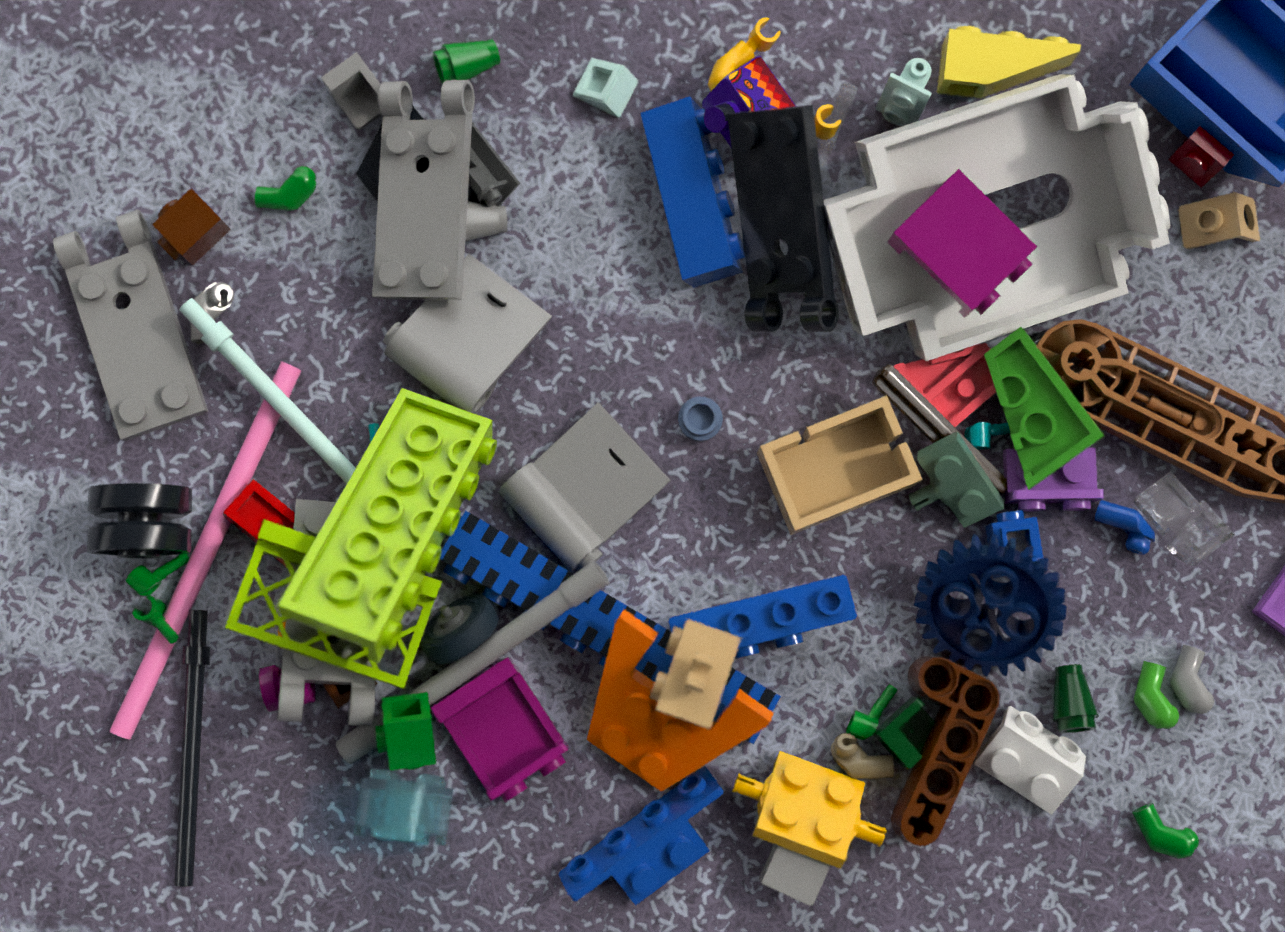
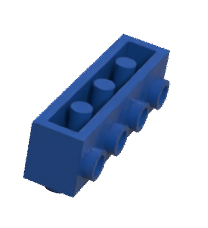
(693, 193)

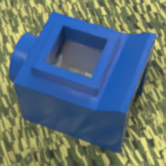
(1017, 526)

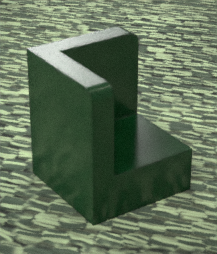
(906, 732)

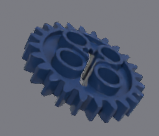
(1026, 592)

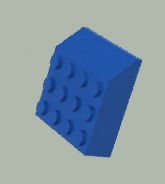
(1230, 80)

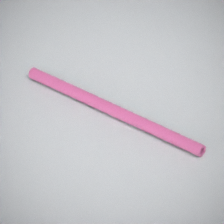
(201, 558)

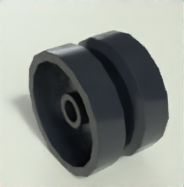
(139, 518)

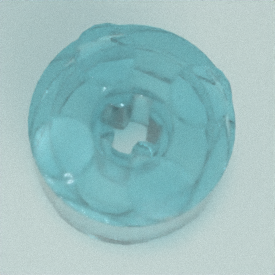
(403, 809)

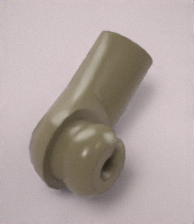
(857, 763)

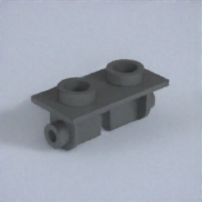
(488, 172)

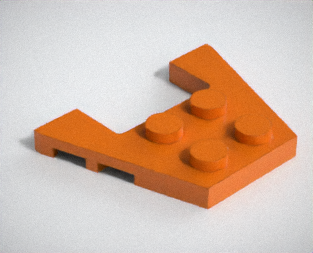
(651, 742)

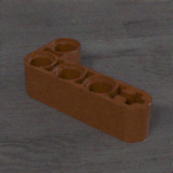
(936, 754)

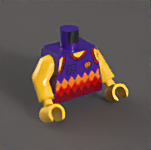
(747, 84)

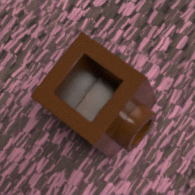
(189, 227)

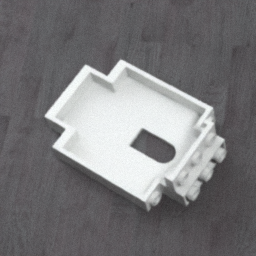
(998, 146)

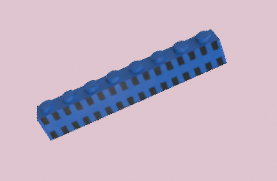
(527, 577)

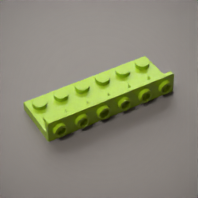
(390, 522)

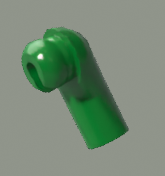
(291, 194)
(1164, 839)

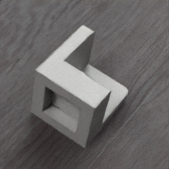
(354, 90)
(794, 874)

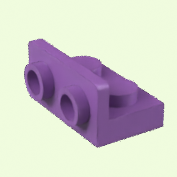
(1072, 484)

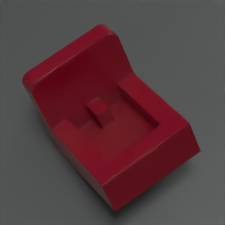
(1201, 156)

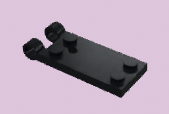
(782, 200)

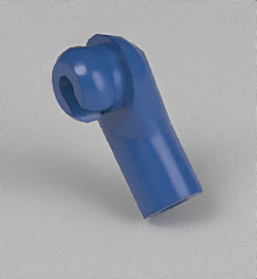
(1131, 522)

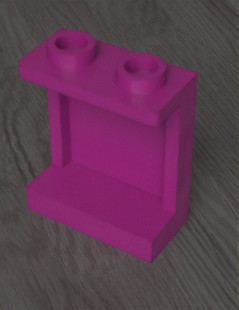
(964, 243)
(502, 730)

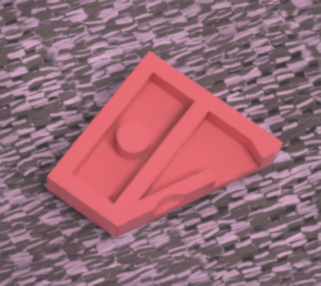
(953, 382)

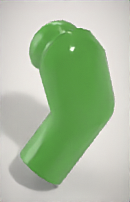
(1151, 700)

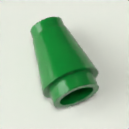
(465, 59)

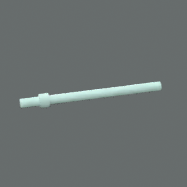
(219, 339)

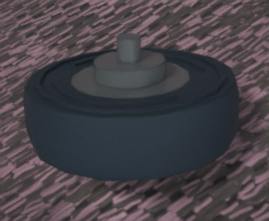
(458, 629)

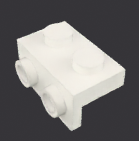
(1032, 759)

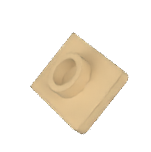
(1218, 220)

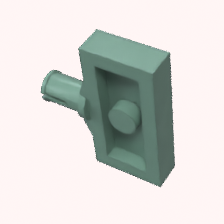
(956, 481)

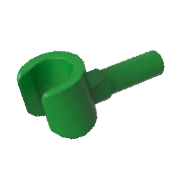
(146, 582)
(156, 618)
(864, 725)

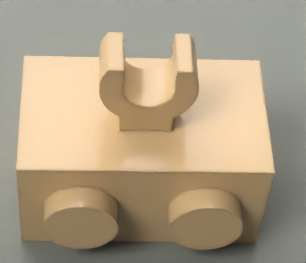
(696, 673)

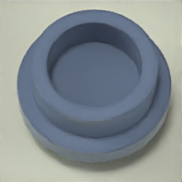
(700, 419)

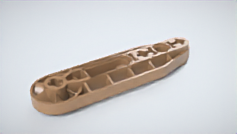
(1208, 430)

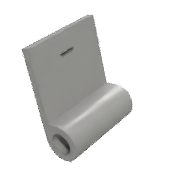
(467, 342)
(579, 491)

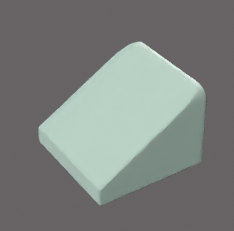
(606, 86)

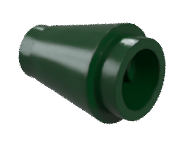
(1073, 701)

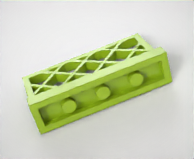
(292, 548)

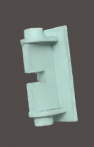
(905, 94)

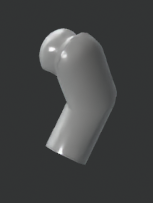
(214, 301)
(1188, 685)

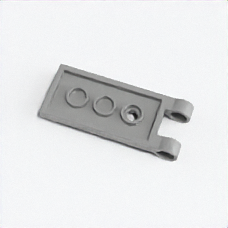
(425, 212)
(137, 347)
(299, 669)

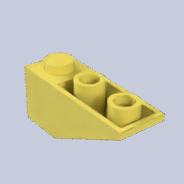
(987, 63)

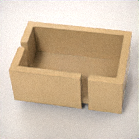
(838, 466)

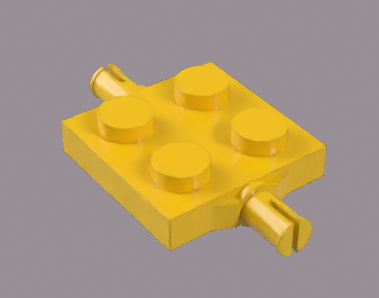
(809, 809)

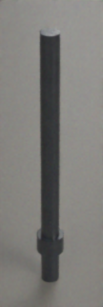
(195, 657)

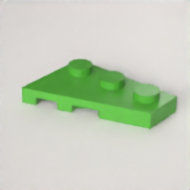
(1040, 409)

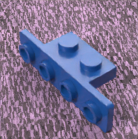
(778, 614)
(649, 846)

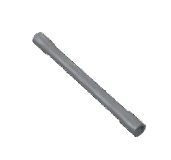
(568, 595)

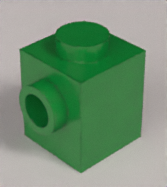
(406, 732)

